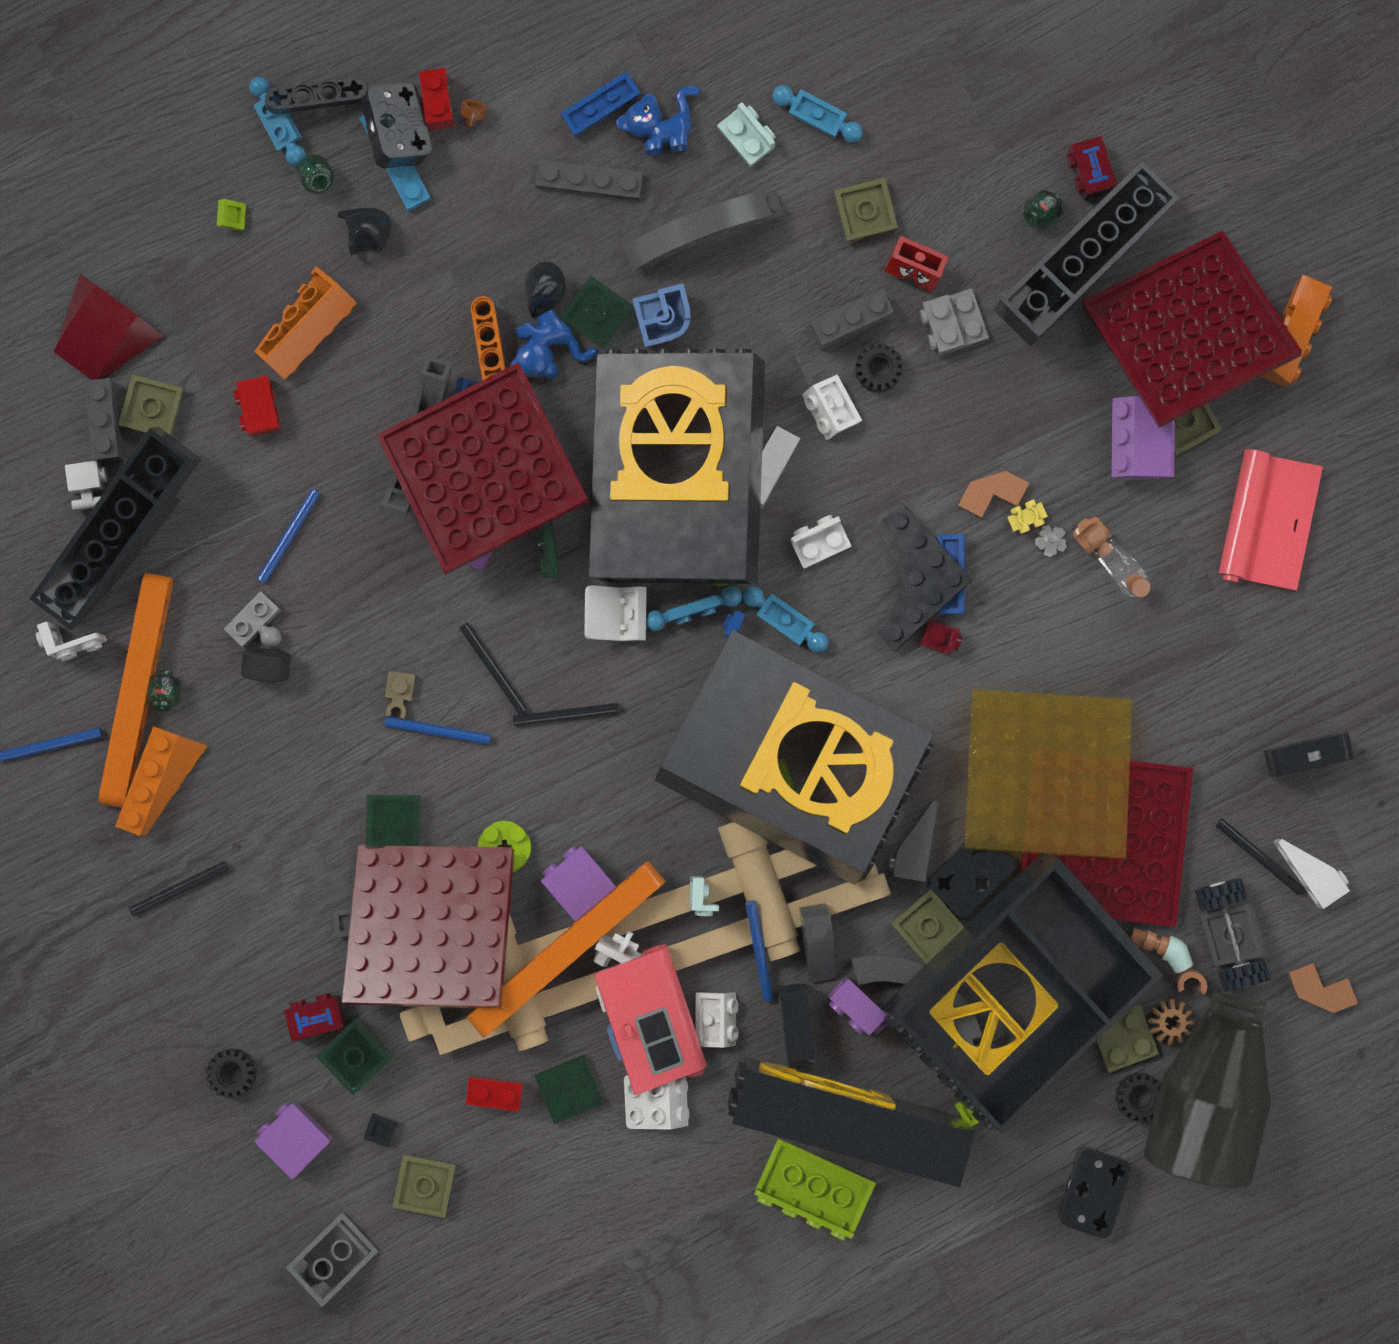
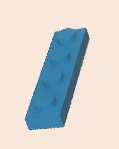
(406, 183)

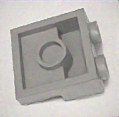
(953, 322)

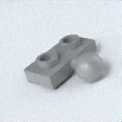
(254, 621)

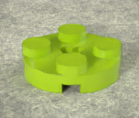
(514, 835)

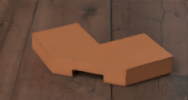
(1002, 485)
(1310, 989)

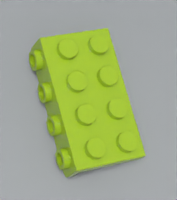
(814, 1189)

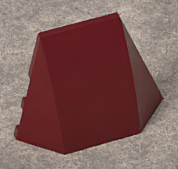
(101, 332)

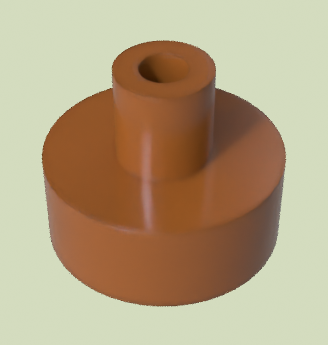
(473, 111)

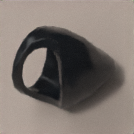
(366, 229)
(544, 286)

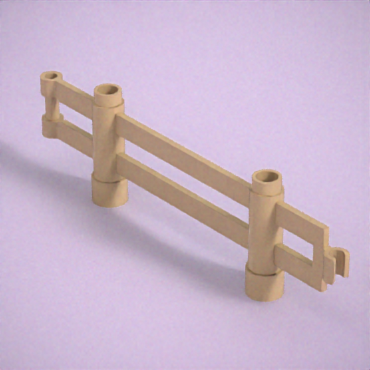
(753, 874)

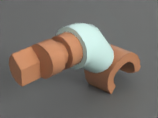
(1174, 952)

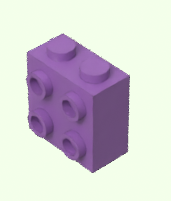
(577, 882)
(861, 1009)
(292, 1139)

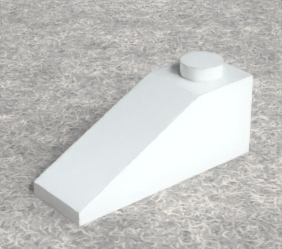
(774, 459)
(1318, 878)

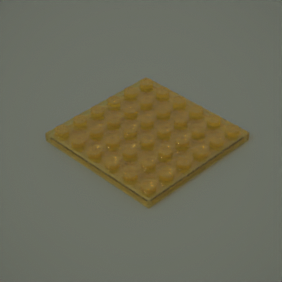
(1048, 774)

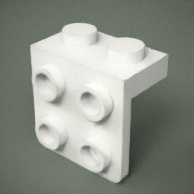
(615, 613)
(51, 639)
(657, 1108)

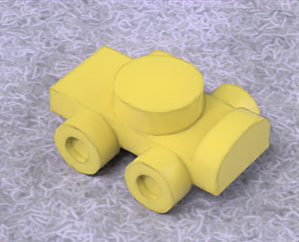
(1022, 519)

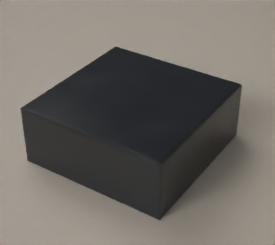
(380, 1130)

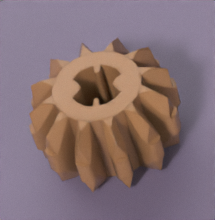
(1170, 1012)

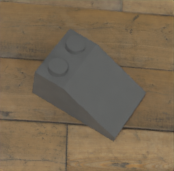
(328, 1262)

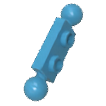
(817, 113)
(278, 126)
(730, 596)
(785, 619)

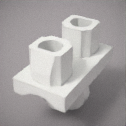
(618, 948)

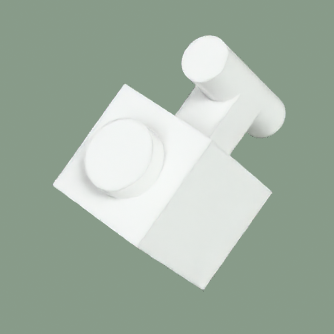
(85, 479)

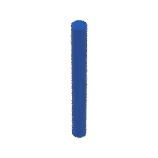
(288, 536)
(437, 730)
(50, 744)
(759, 950)

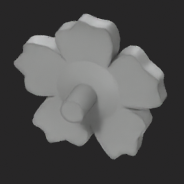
(1051, 540)

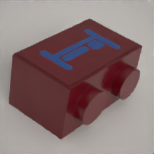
(1091, 168)
(315, 1017)

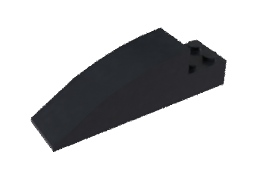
(1085, 254)
(117, 528)

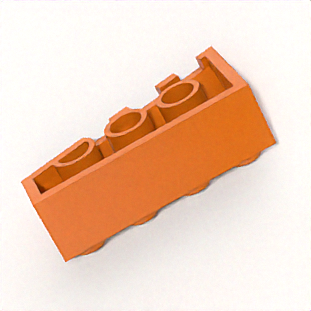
(1302, 321)
(305, 323)
(158, 777)

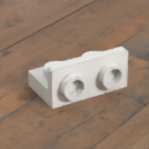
(831, 407)
(819, 542)
(716, 1019)

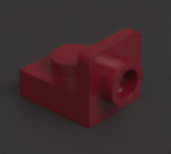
(941, 638)

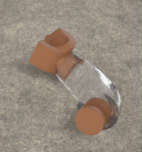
(1114, 558)

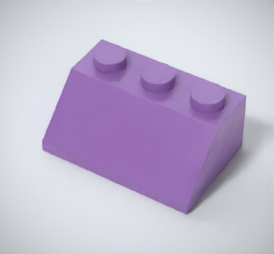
(1138, 444)

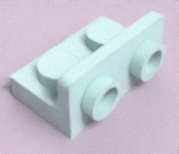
(747, 134)
(698, 891)

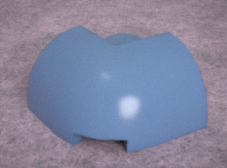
(662, 315)

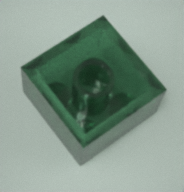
(355, 1056)

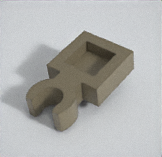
(399, 688)

